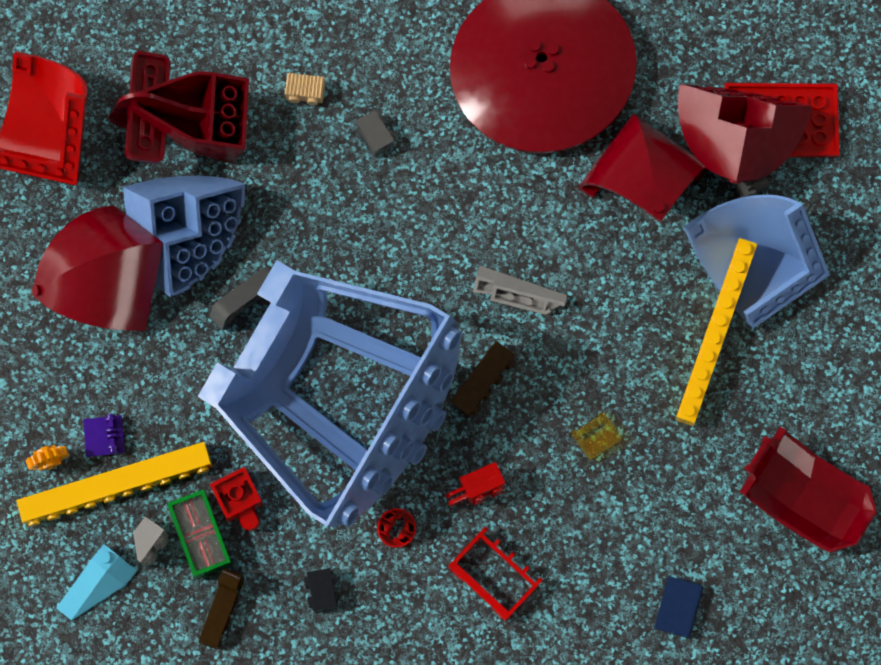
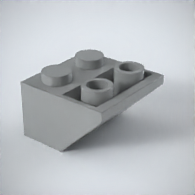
(148, 540)

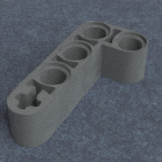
(237, 300)

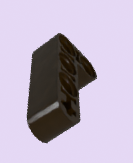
(229, 588)

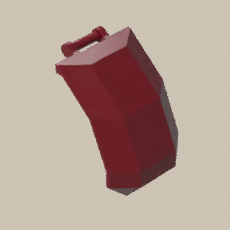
(808, 493)

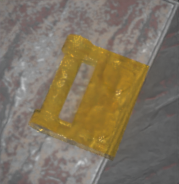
(599, 441)

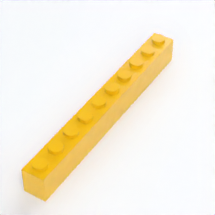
(716, 332)
(114, 483)

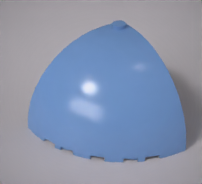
(193, 221)

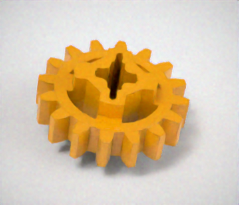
(47, 458)

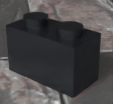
(321, 590)

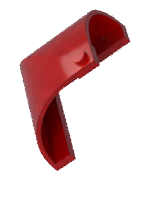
(44, 120)

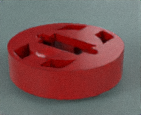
(388, 524)

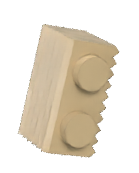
(305, 88)

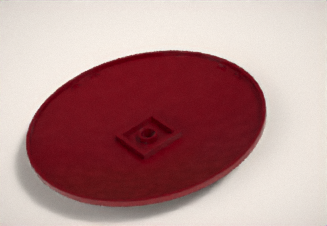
(549, 102)

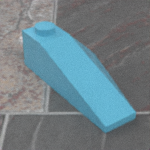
(97, 582)

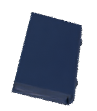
(678, 607)

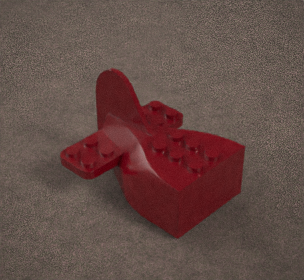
(196, 110)

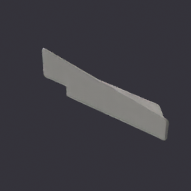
(517, 292)

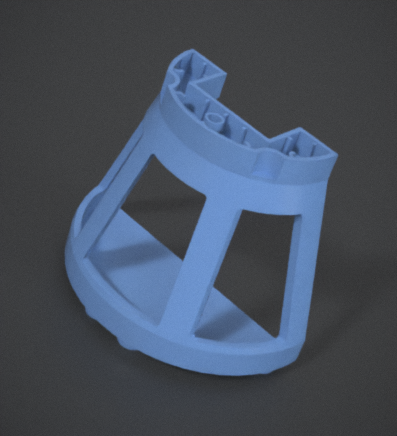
(279, 354)

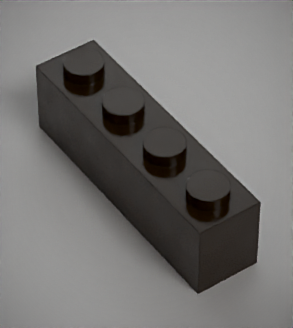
(482, 379)

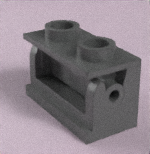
(375, 133)

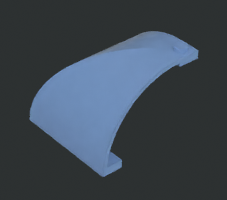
(785, 256)

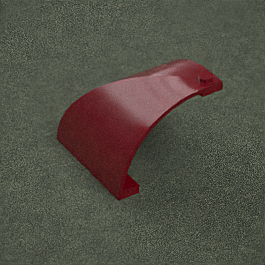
(644, 169)
(100, 271)

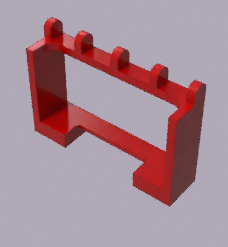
(464, 576)

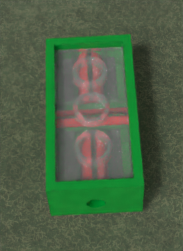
(199, 534)

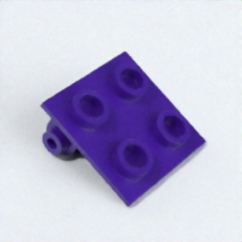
(104, 435)

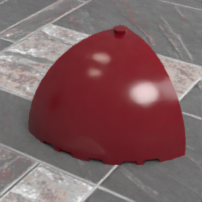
(739, 131)

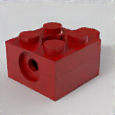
(478, 485)
(238, 498)

